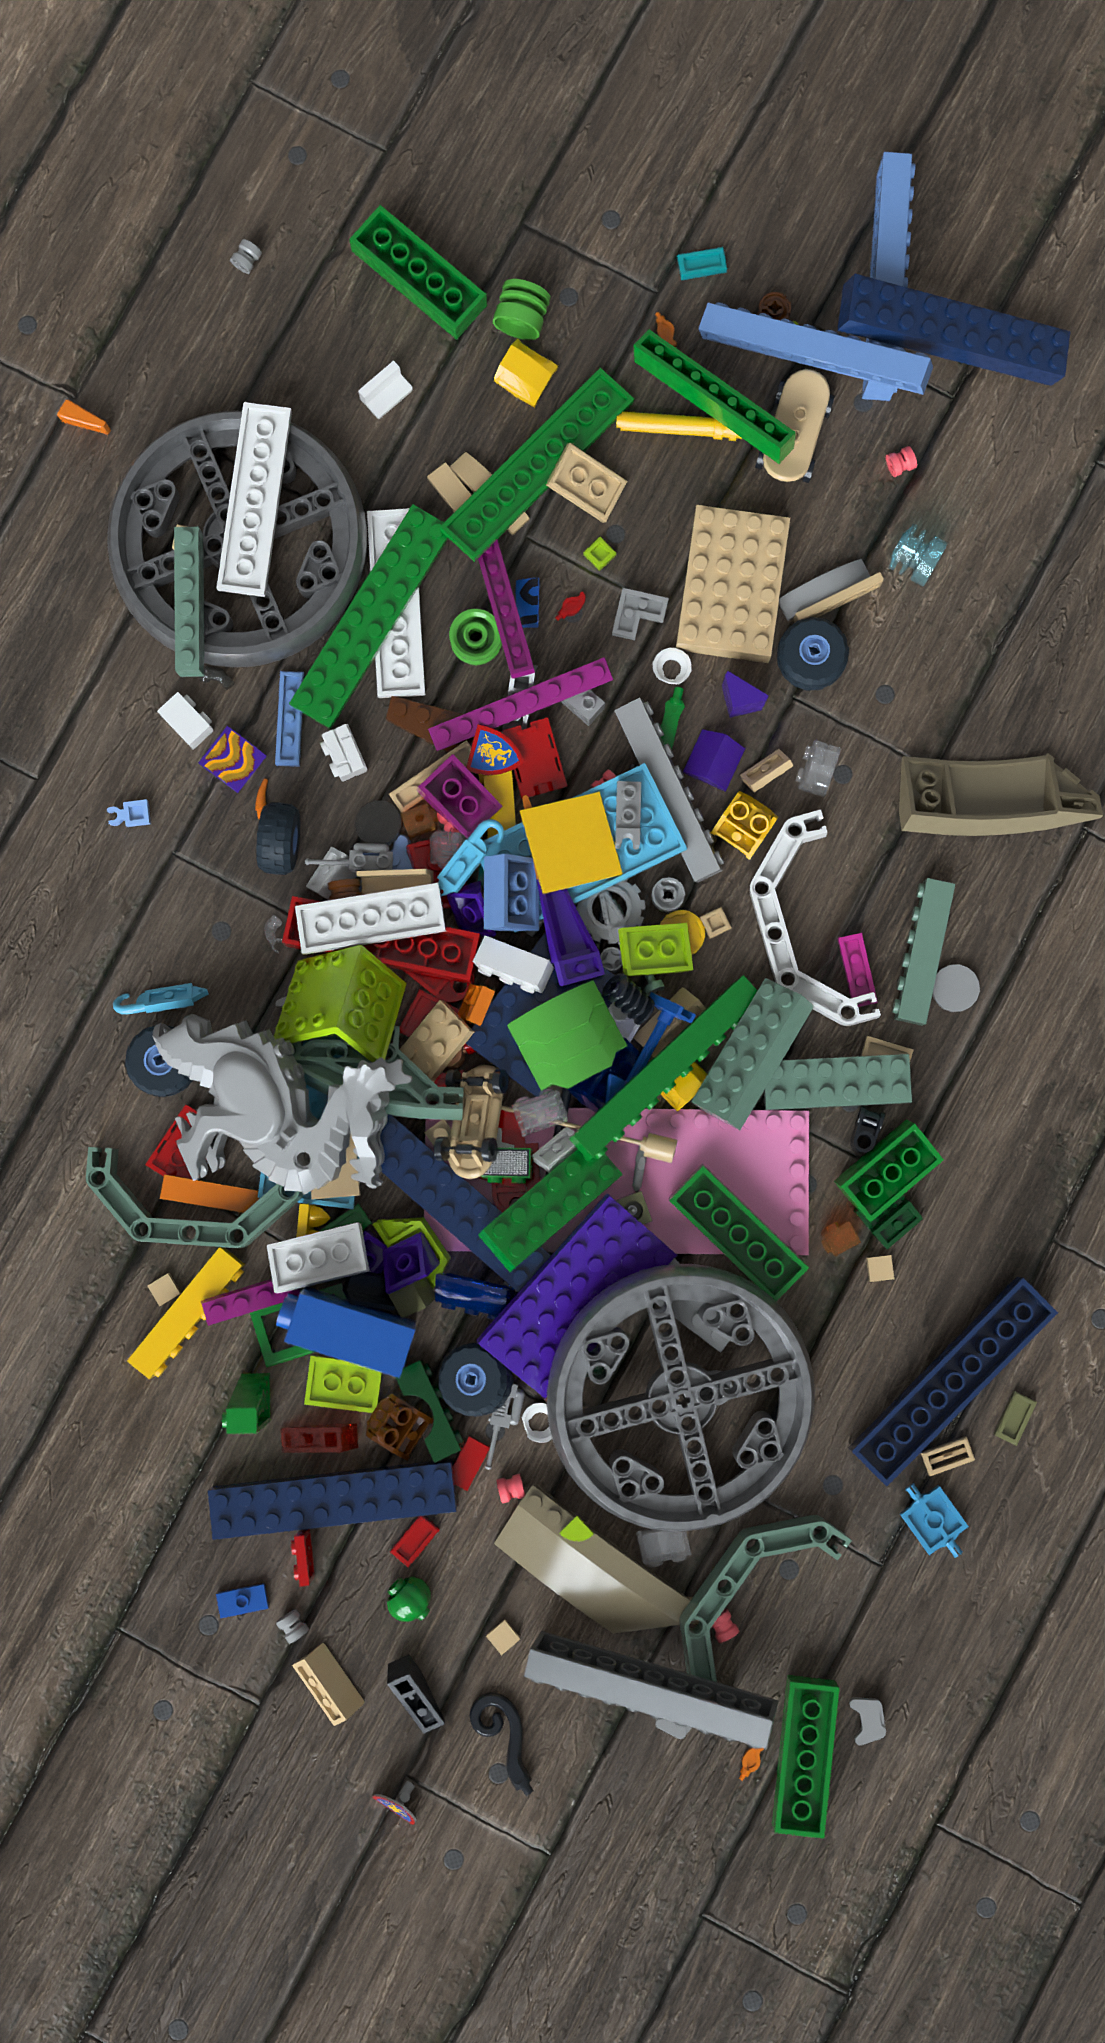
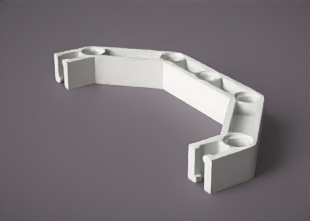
(769, 917)

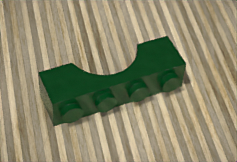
(443, 1438)

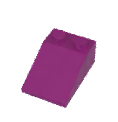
(458, 796)

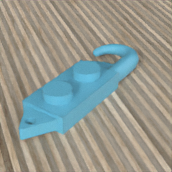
(467, 858)
(161, 999)

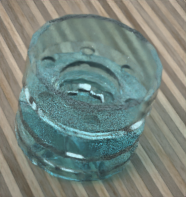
(917, 554)

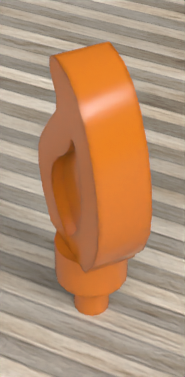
(665, 329)
(750, 1762)

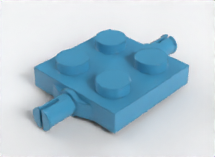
(934, 1520)

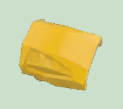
(524, 373)
(745, 823)
(685, 1087)

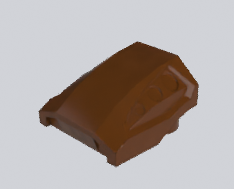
(397, 1426)

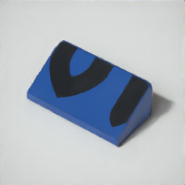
(528, 602)

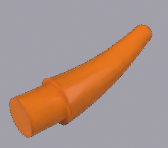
(261, 797)

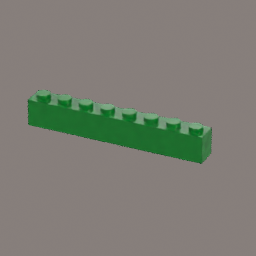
(714, 396)

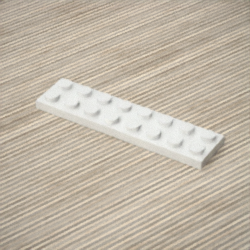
(254, 499)
(401, 656)

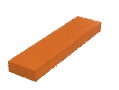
(207, 1194)

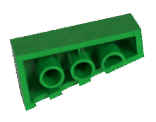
(249, 1405)

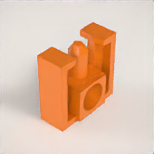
(475, 1004)

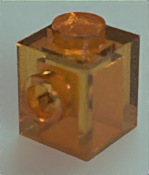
(419, 820)
(839, 1238)

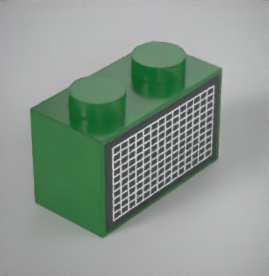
(511, 1164)

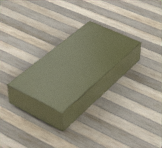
(1015, 1418)

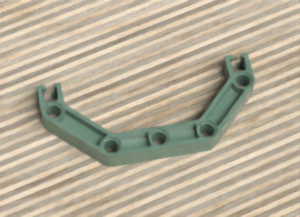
(132, 1213)
(735, 1567)

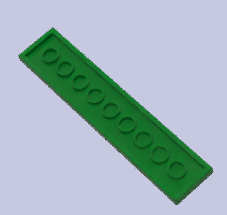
(526, 472)
(370, 617)

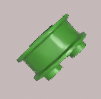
(475, 652)

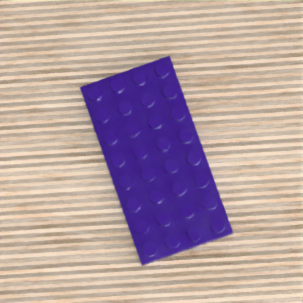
(594, 1256)

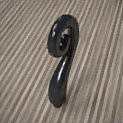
(515, 1768)

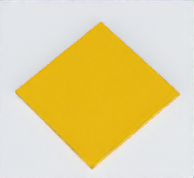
(571, 842)

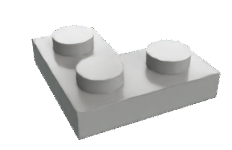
(634, 606)

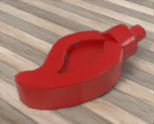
(571, 606)

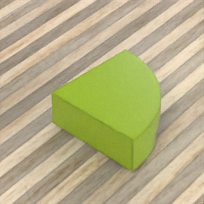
(577, 1530)

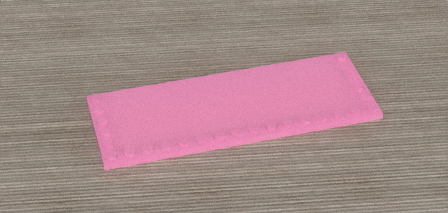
(760, 1164)

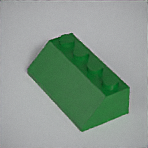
(888, 1170)

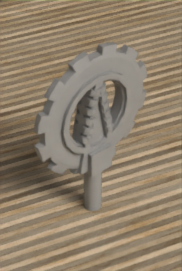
(611, 913)

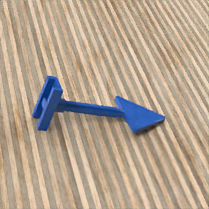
(668, 1012)

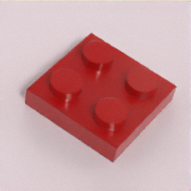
(302, 1548)

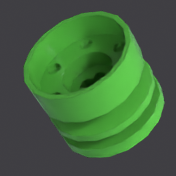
(521, 309)

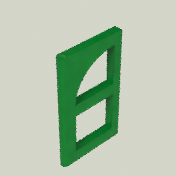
(290, 1353)

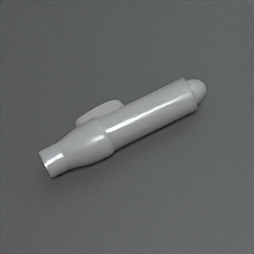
(639, 1170)

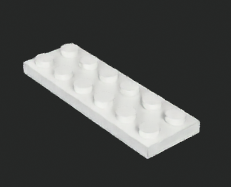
(370, 918)

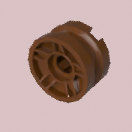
(775, 301)
(344, 888)

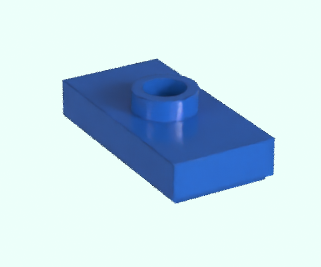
(242, 1600)

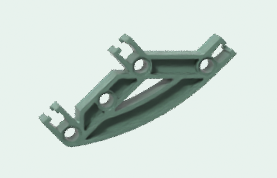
(405, 1101)

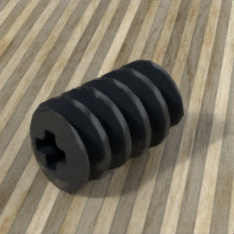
(629, 998)

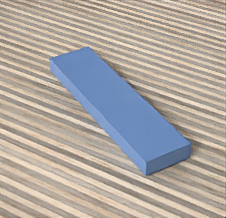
(289, 721)

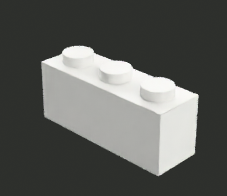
(513, 965)

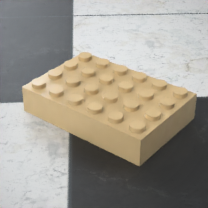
(733, 584)

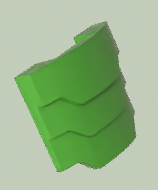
(568, 1037)

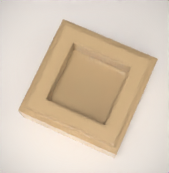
(715, 922)
(880, 1268)
(164, 1289)
(503, 1636)

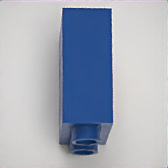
(347, 1330)

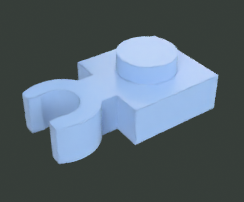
(134, 813)

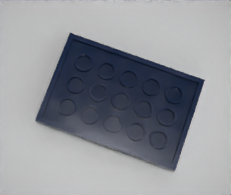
(493, 1037)

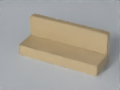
(389, 880)
(682, 998)
(329, 1684)

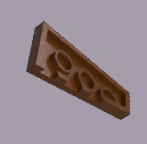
(419, 717)

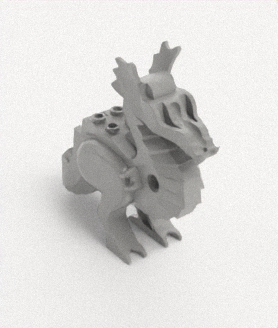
(267, 1106)

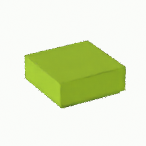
(599, 553)

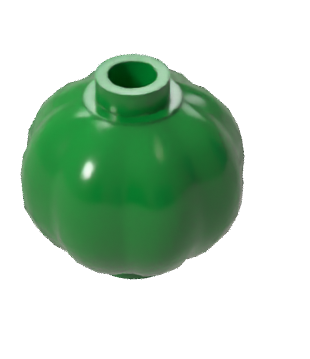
(409, 1599)

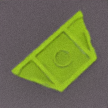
(396, 1230)

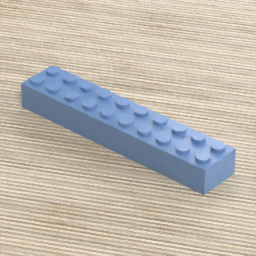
(890, 237)

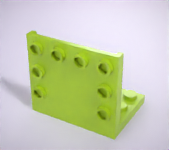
(343, 995)

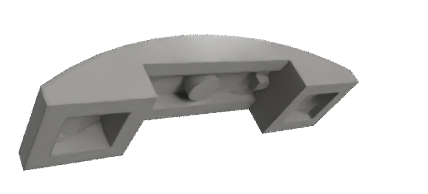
(823, 587)

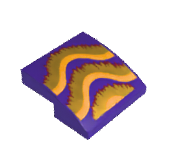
(232, 759)

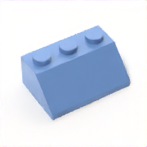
(510, 893)

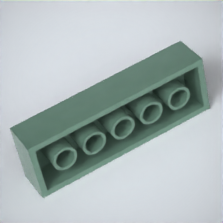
(753, 1053)
(839, 1082)

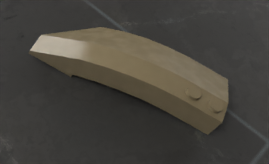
(991, 796)
(590, 1572)

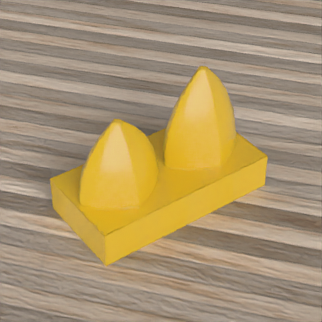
(310, 1217)

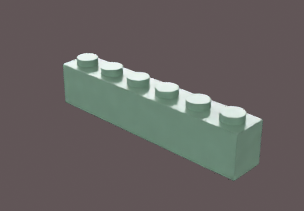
(189, 601)
(924, 951)

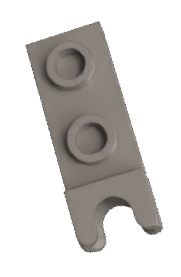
(628, 813)

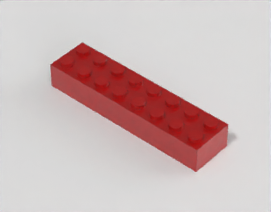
(436, 954)

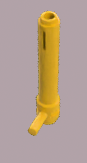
(674, 425)

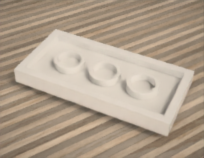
(317, 1258)

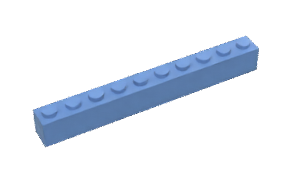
(816, 348)

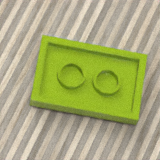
(655, 949)
(342, 1385)

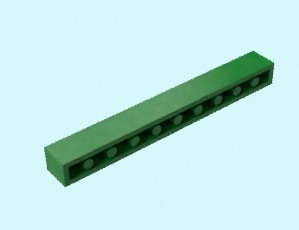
(663, 1069)

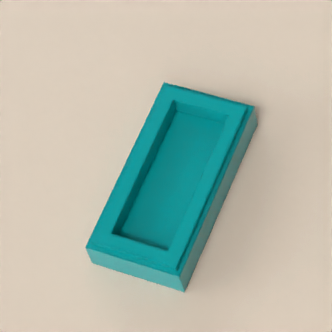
(702, 263)

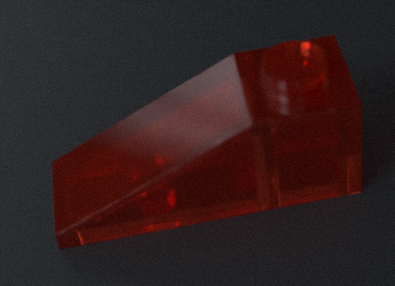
(319, 1438)

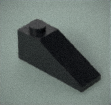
(414, 1693)

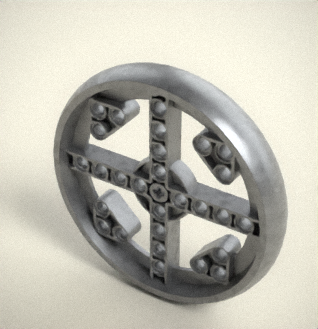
(327, 597)
(762, 1471)

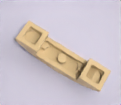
(475, 475)

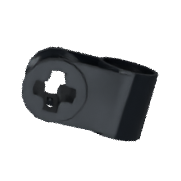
(866, 1128)

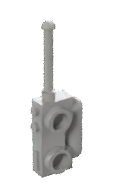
(361, 862)
(501, 1418)

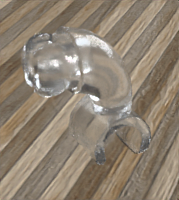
(270, 931)

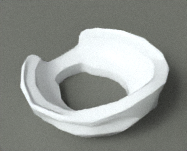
(672, 654)
(537, 1436)

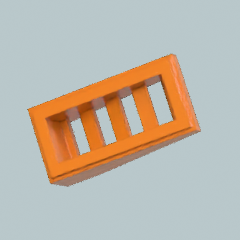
(78, 416)

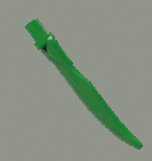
(672, 713)

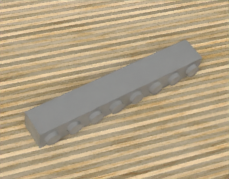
(649, 749)

